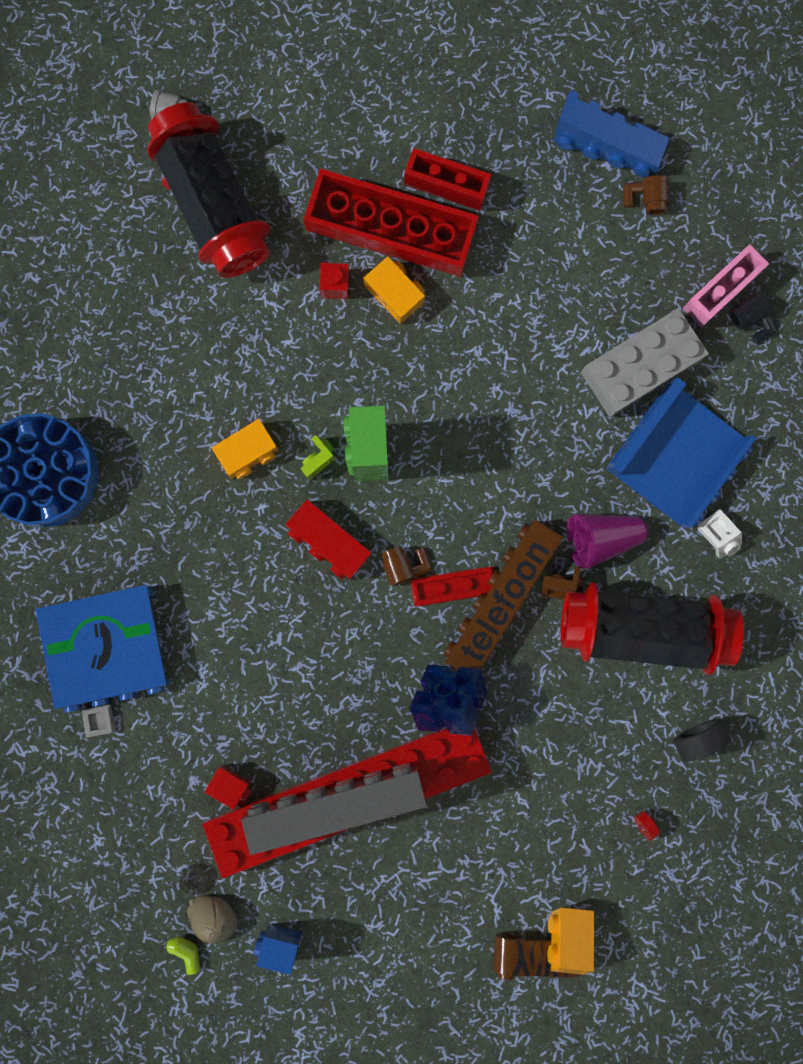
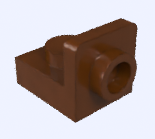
(558, 585)

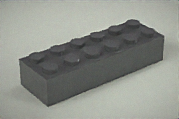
(333, 809)

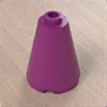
(603, 537)

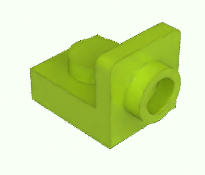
(317, 462)

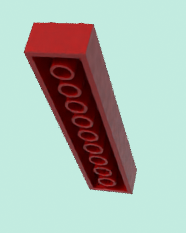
(441, 761)

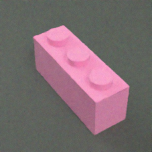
(725, 286)

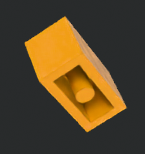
(395, 289)
(245, 450)
(571, 941)

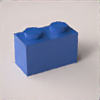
(277, 948)

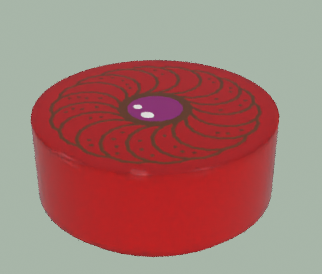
(647, 825)

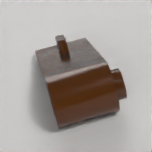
(522, 957)

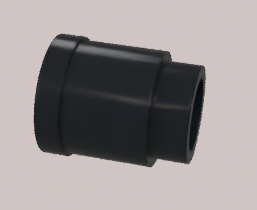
(751, 312)

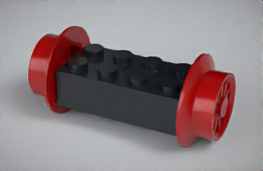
(207, 190)
(651, 630)

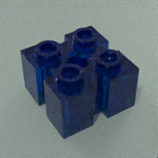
(449, 699)

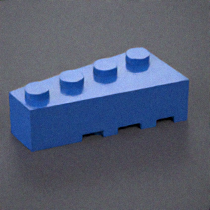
(609, 137)

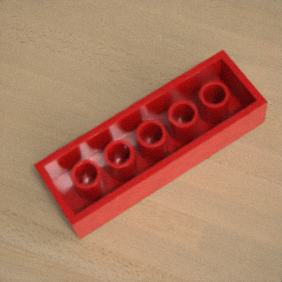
(390, 222)

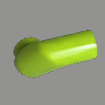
(186, 950)

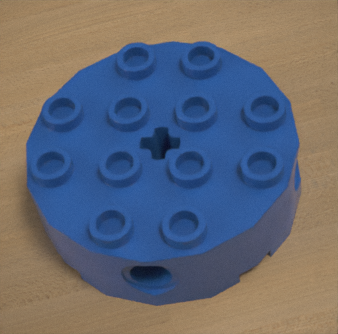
(67, 474)

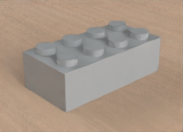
(644, 362)

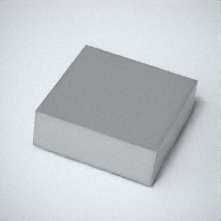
(98, 721)

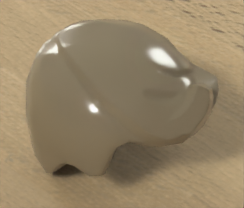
(211, 918)

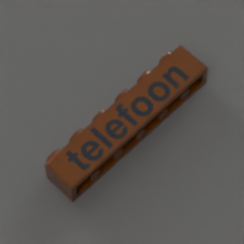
(504, 598)

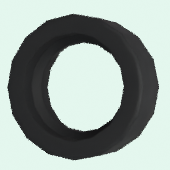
(702, 740)

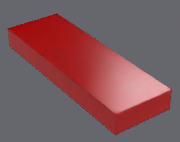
(451, 586)

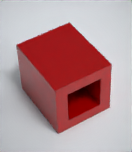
(334, 281)
(229, 787)

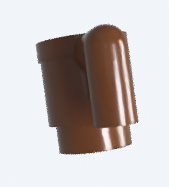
(655, 194)
(399, 568)

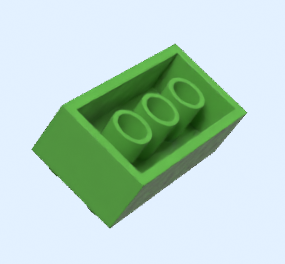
(366, 443)

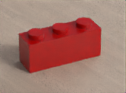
(447, 179)
(327, 540)

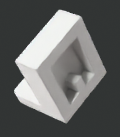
(721, 534)

